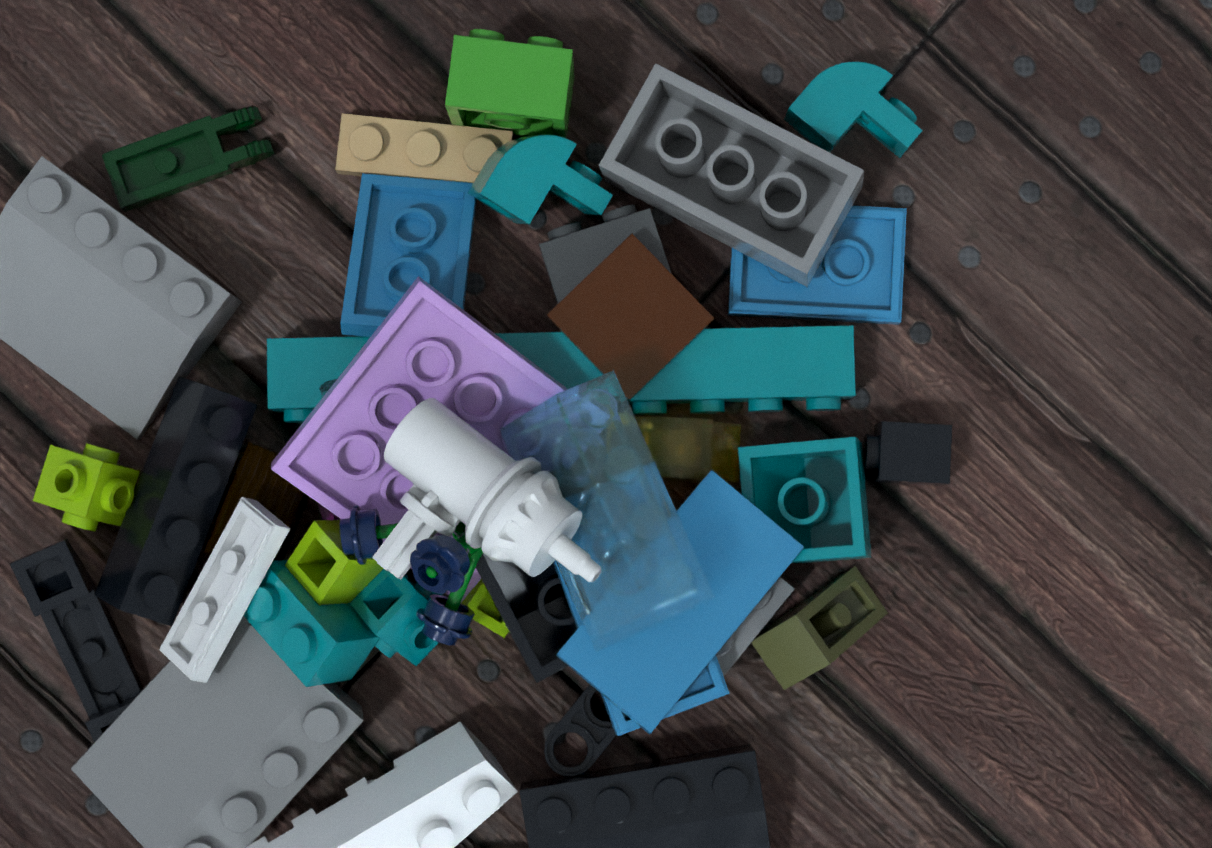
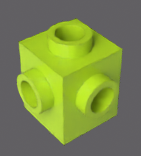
(98, 486)

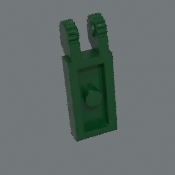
(182, 158)

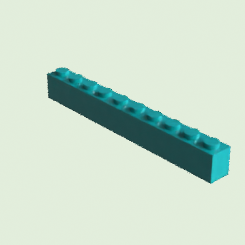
(713, 369)

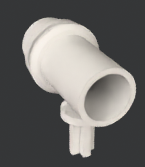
(466, 478)

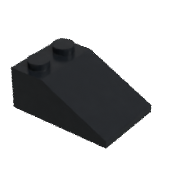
(532, 612)

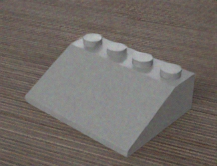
(101, 299)
(220, 755)

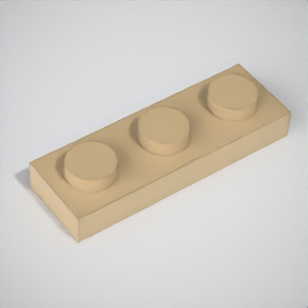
(414, 148)

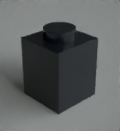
(909, 453)

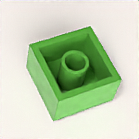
(510, 84)

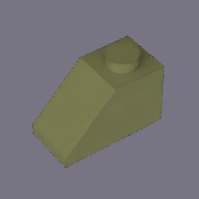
(819, 628)

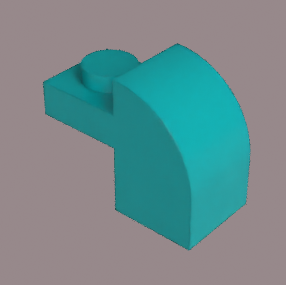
(852, 95)
(528, 168)

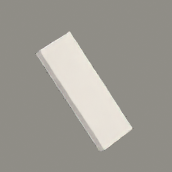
(224, 589)

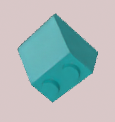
(812, 494)

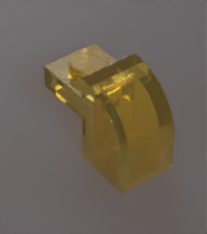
(692, 447)

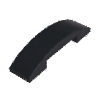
(81, 630)

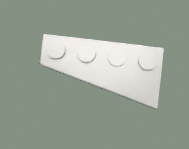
(425, 802)

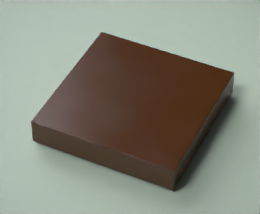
(630, 316)

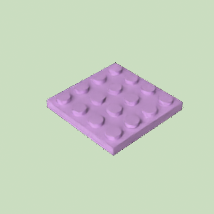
(415, 354)

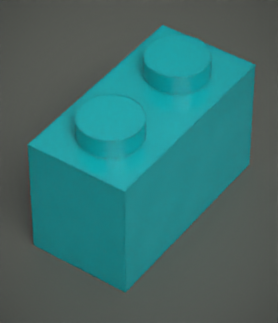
(312, 639)

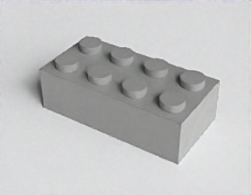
(731, 174)

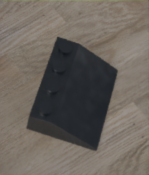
(659, 803)

